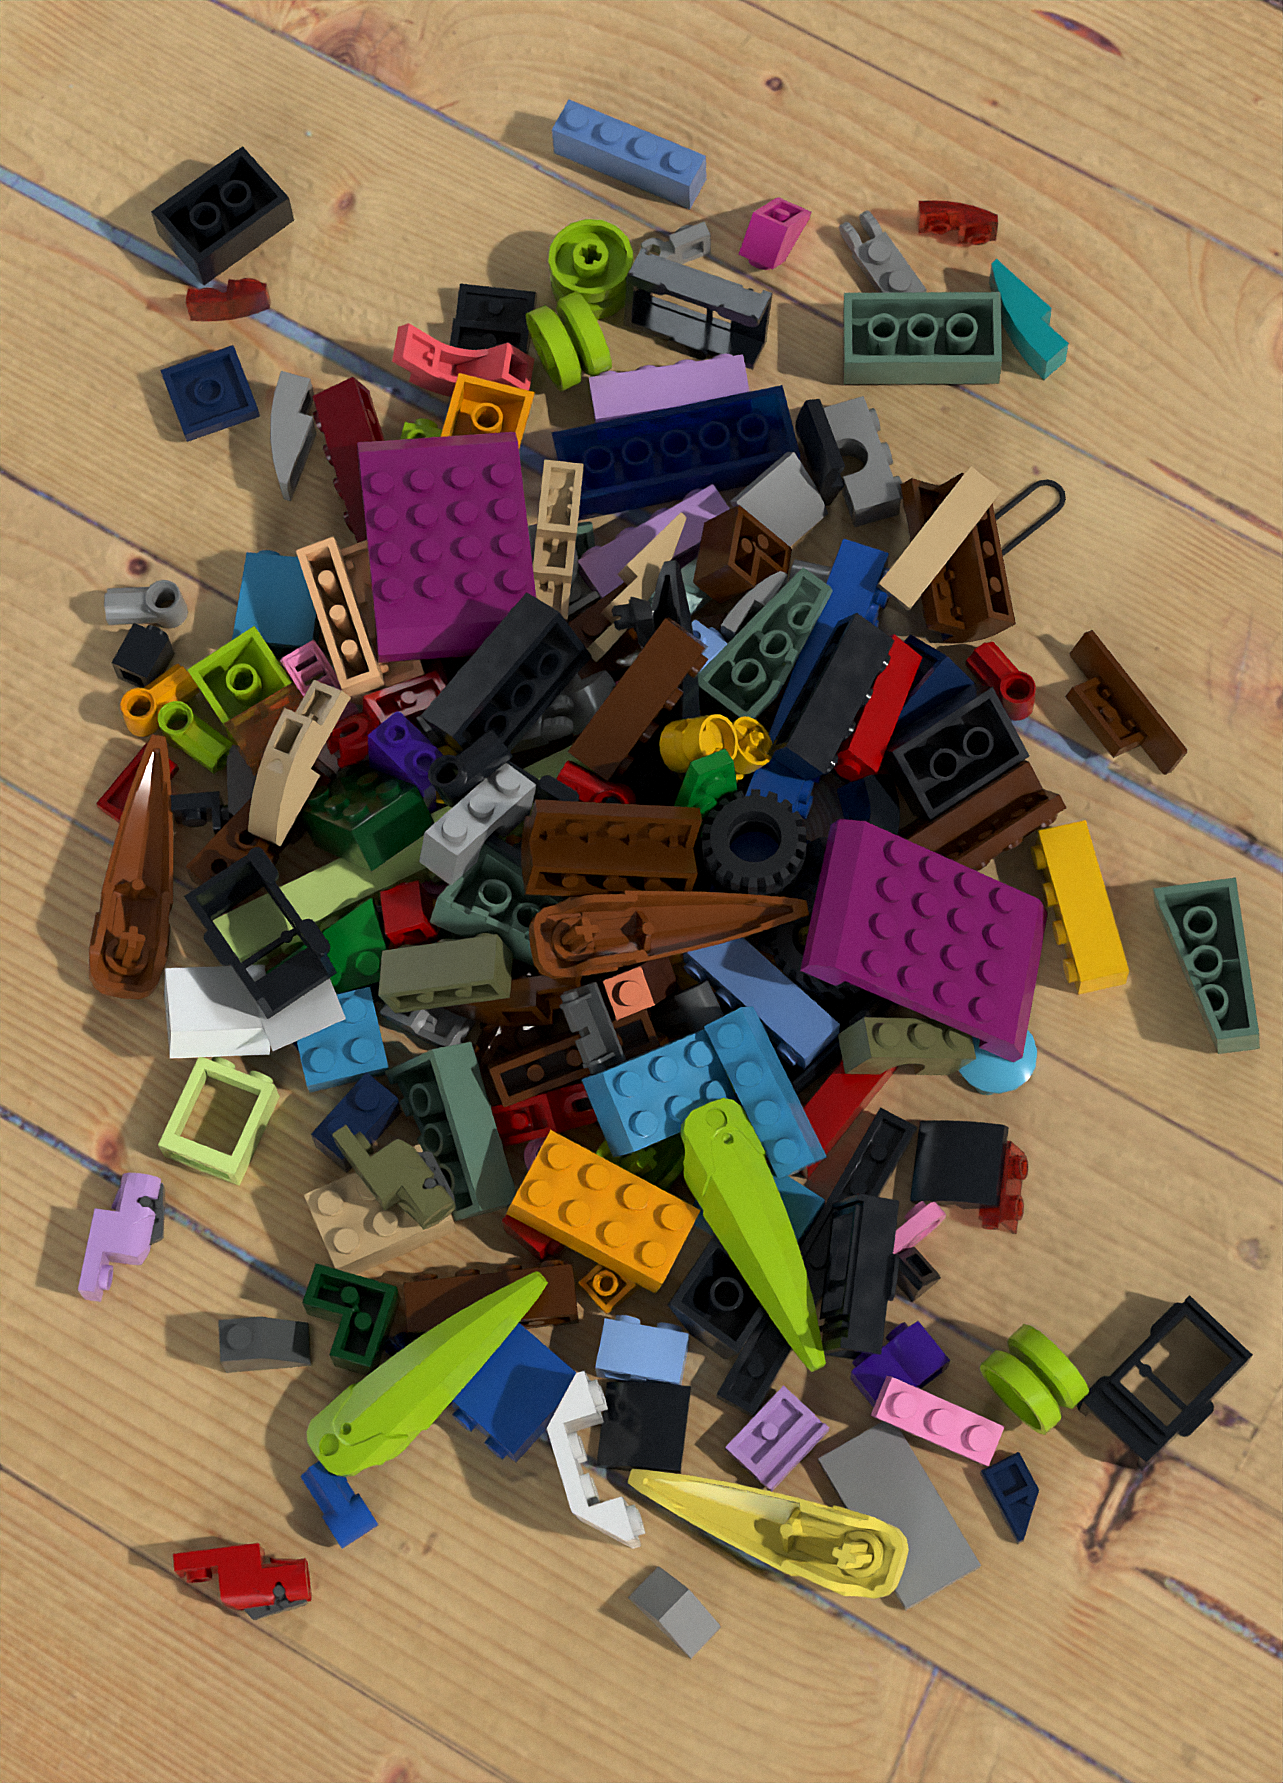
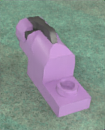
(123, 1233)

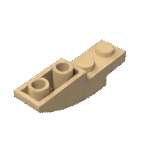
(285, 769)

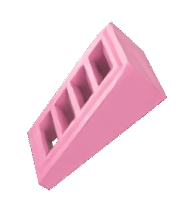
(311, 655)

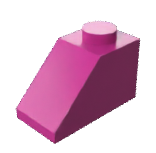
(773, 233)

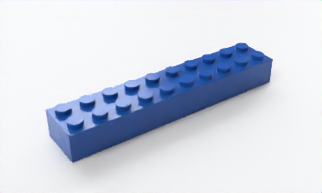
(854, 590)

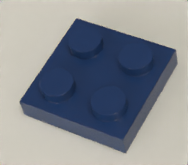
(210, 393)

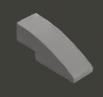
(291, 429)

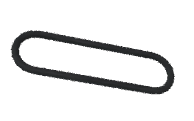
(1040, 522)

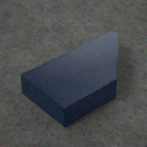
(1012, 1492)

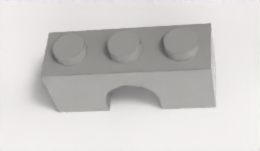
(872, 491)
(457, 837)

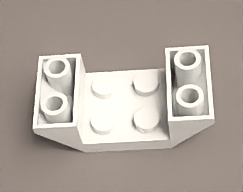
(579, 1410)

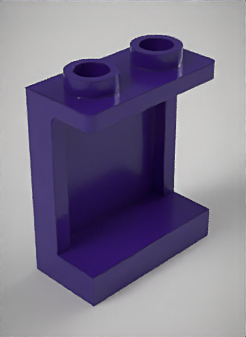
(406, 754)

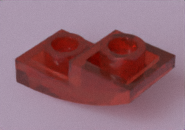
(971, 222)
(241, 300)

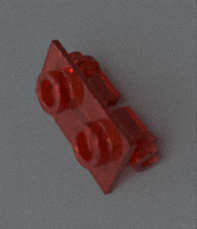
(1011, 1201)

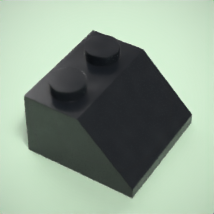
(717, 1302)

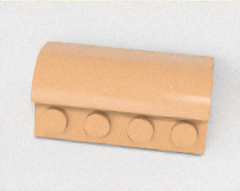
(344, 606)

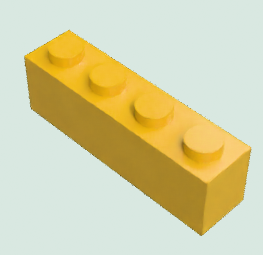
(1080, 907)

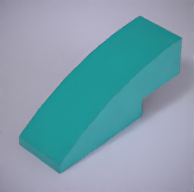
(1027, 322)

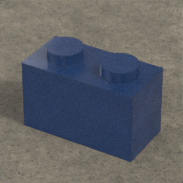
(364, 1109)

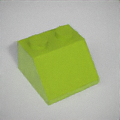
(239, 675)

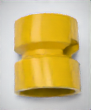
(696, 738)

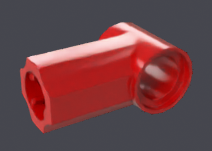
(997, 671)
(592, 786)

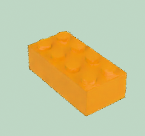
(603, 1212)

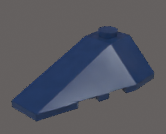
(933, 684)

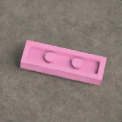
(937, 1421)

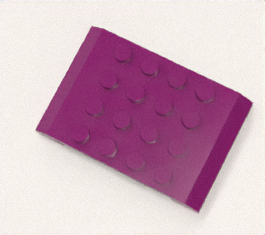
(444, 541)
(926, 935)

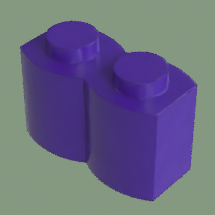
(908, 1356)

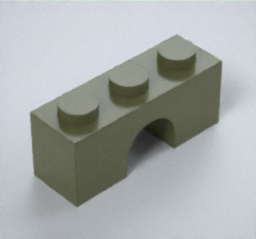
(884, 1043)

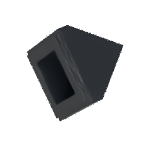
(915, 1274)

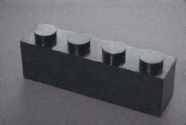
(832, 697)

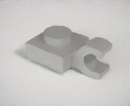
(684, 245)

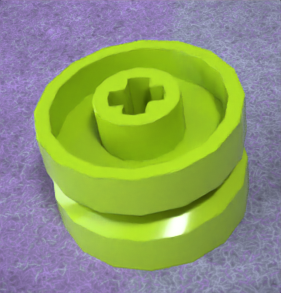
(594, 261)
(568, 341)
(1034, 1379)

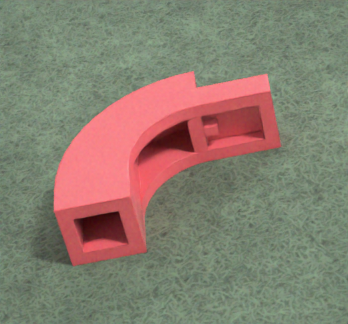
(437, 365)

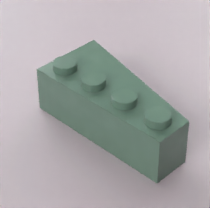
(493, 902)
(1212, 951)
(457, 1126)

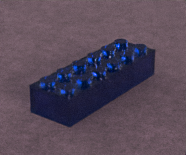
(677, 450)

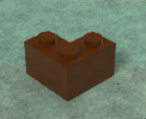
(737, 555)

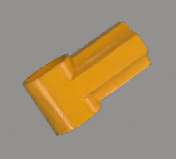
(171, 686)

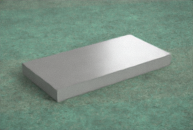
(886, 1481)

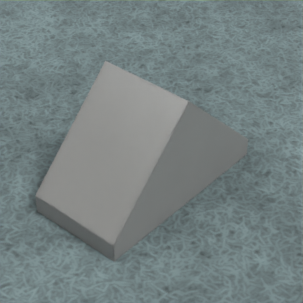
(675, 1611)

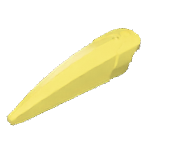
(797, 1536)

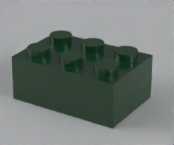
(365, 816)

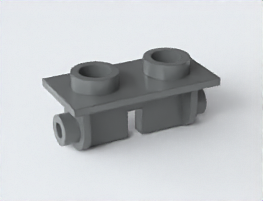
(589, 1016)

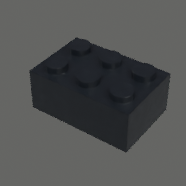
(223, 215)
(953, 751)

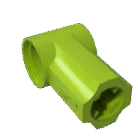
(196, 738)

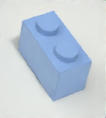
(641, 1352)

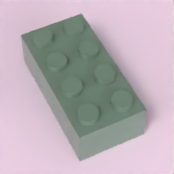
(922, 338)

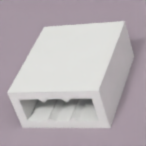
(212, 1013)

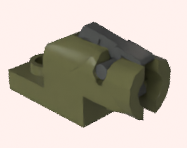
(399, 1174)

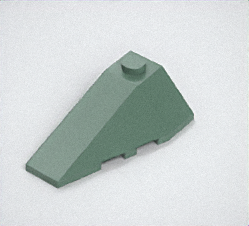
(759, 658)

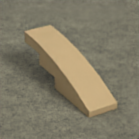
(557, 533)
(939, 538)
(641, 578)

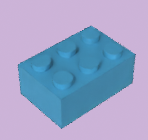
(656, 1092)

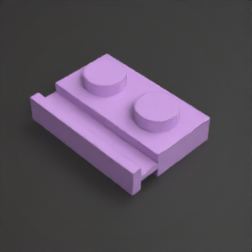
(777, 1439)

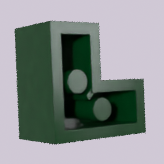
(361, 1309)

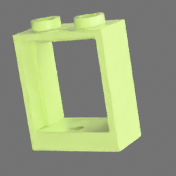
(205, 1158)

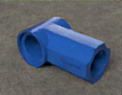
(342, 1509)

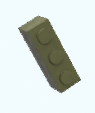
(445, 973)

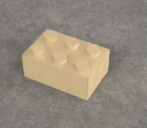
(361, 1231)

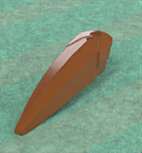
(137, 894)
(634, 927)

